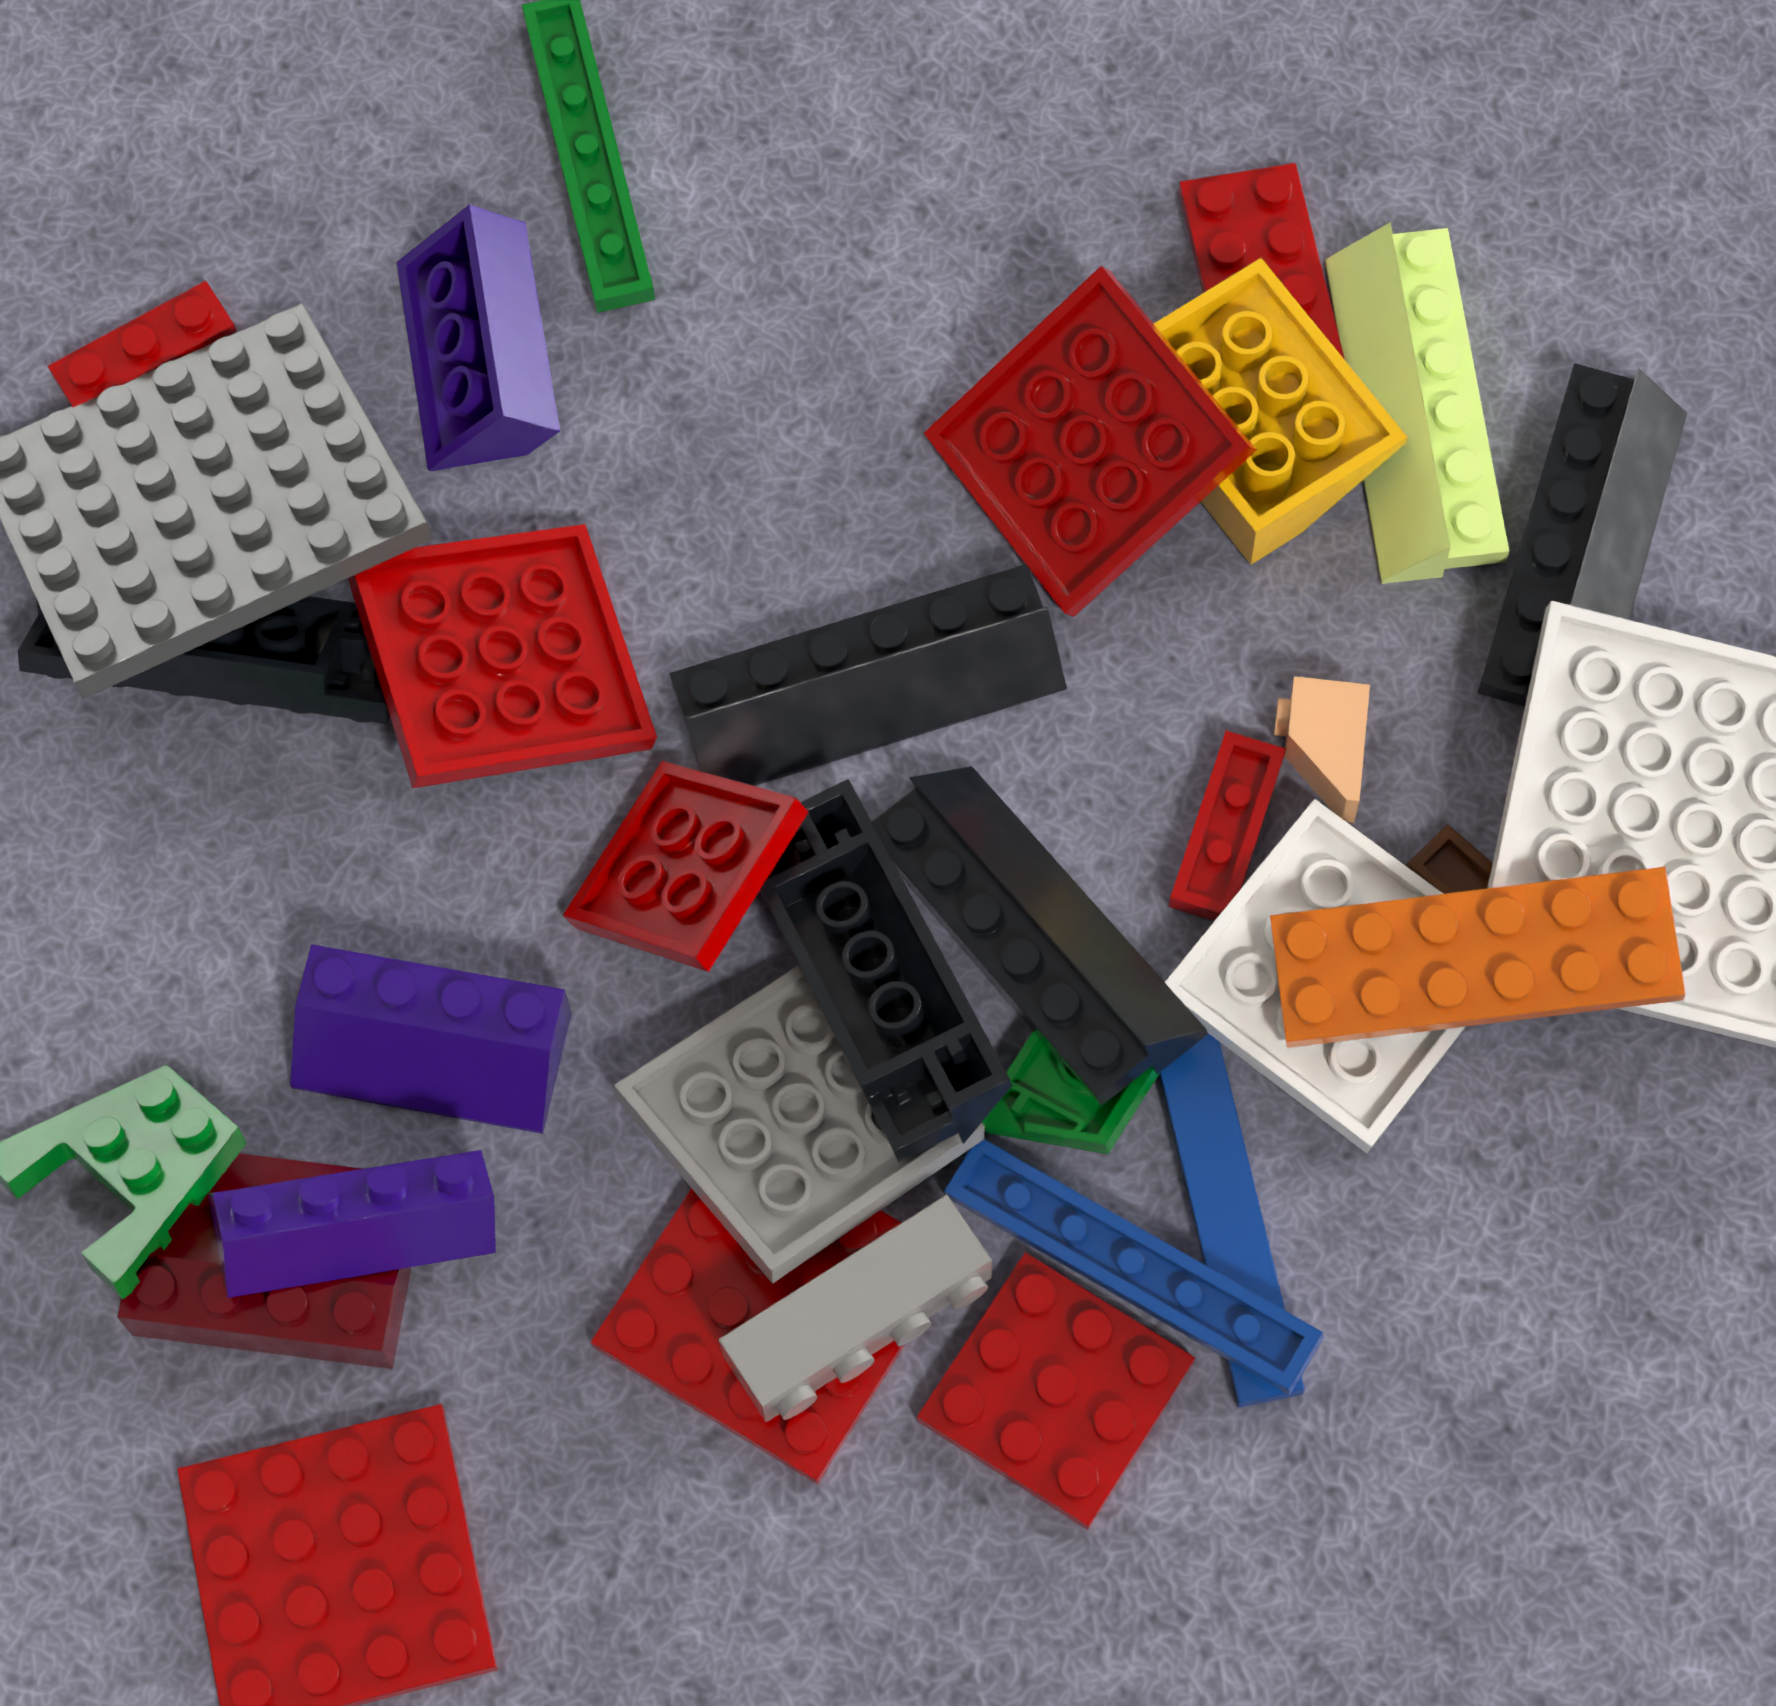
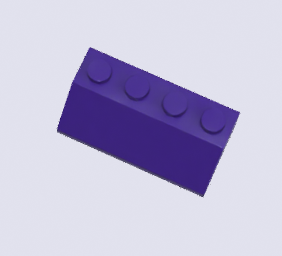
(477, 341)
(428, 1038)
(354, 1223)

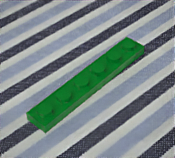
(588, 154)

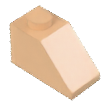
(1326, 738)

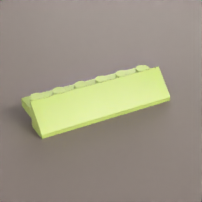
(1410, 346)

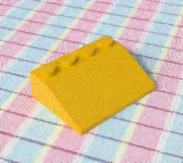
(1292, 400)

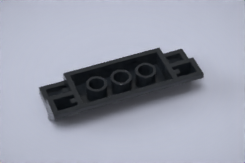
(1587, 516)
(293, 660)
(870, 679)
(1035, 933)
(881, 979)

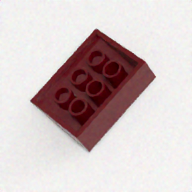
(187, 1299)

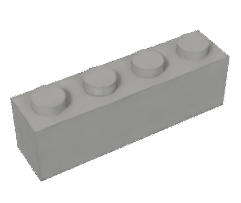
(857, 1309)

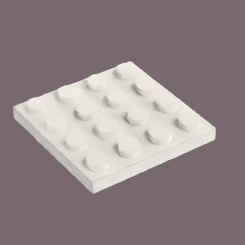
(1235, 991)

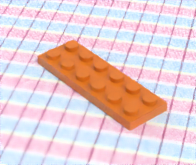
(1477, 957)

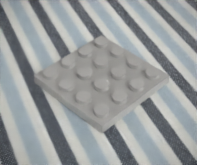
(775, 1127)

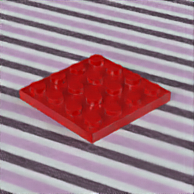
(1089, 441)
(501, 656)
(705, 1286)
(338, 1566)

